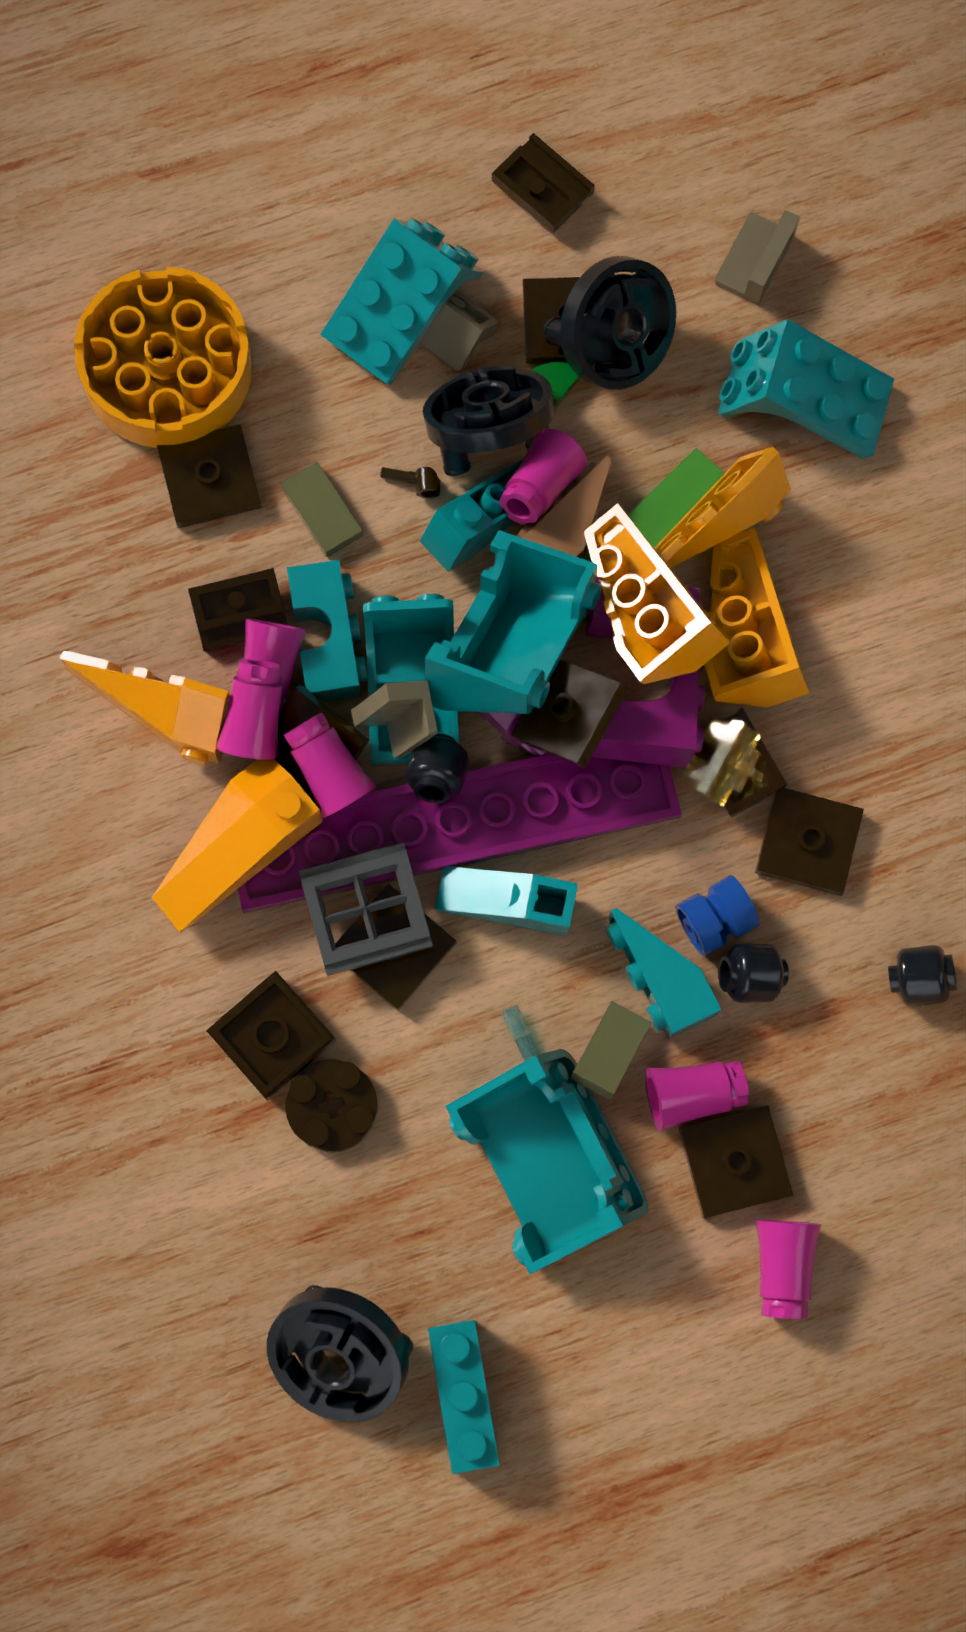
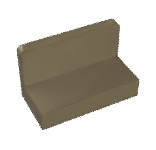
(756, 255)
(458, 330)
(405, 711)

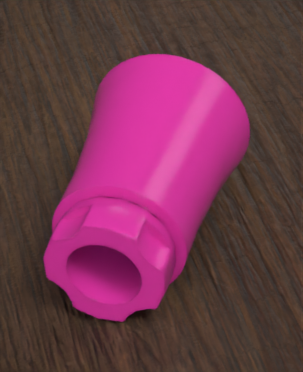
(543, 474)
(275, 644)
(253, 711)
(327, 765)
(694, 1092)
(786, 1266)

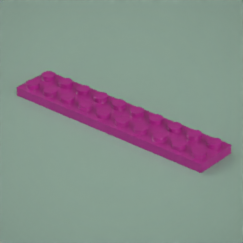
(494, 816)

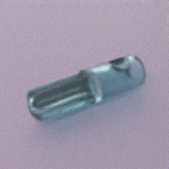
(519, 1032)

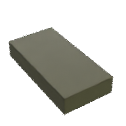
(321, 509)
(610, 1050)

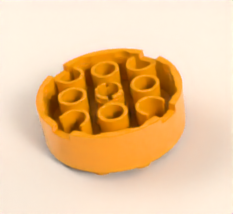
(163, 316)

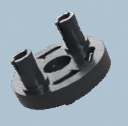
(591, 319)
(487, 413)
(353, 1329)

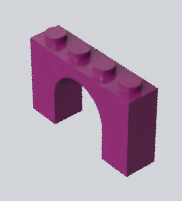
(653, 730)

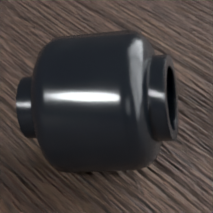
(437, 769)
(753, 973)
(923, 975)

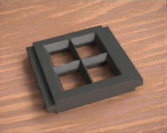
(376, 947)

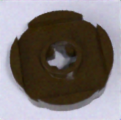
(354, 1118)

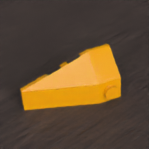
(739, 499)
(652, 613)
(761, 660)
(178, 712)
(245, 831)

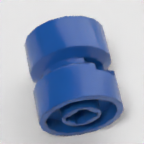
(719, 914)

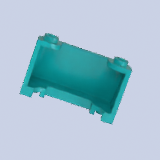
(513, 630)
(550, 1157)

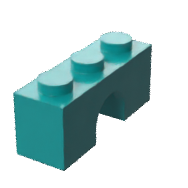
(321, 595)
(463, 1397)

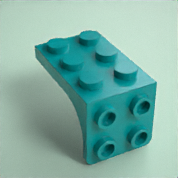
(398, 296)
(810, 383)
(396, 648)

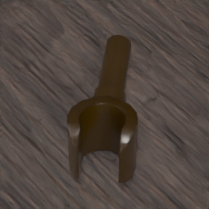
(425, 479)

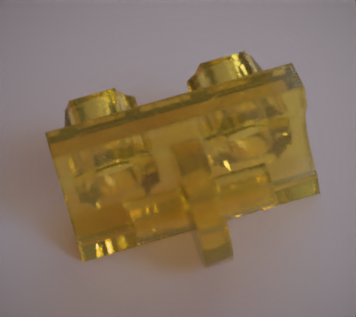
(730, 764)

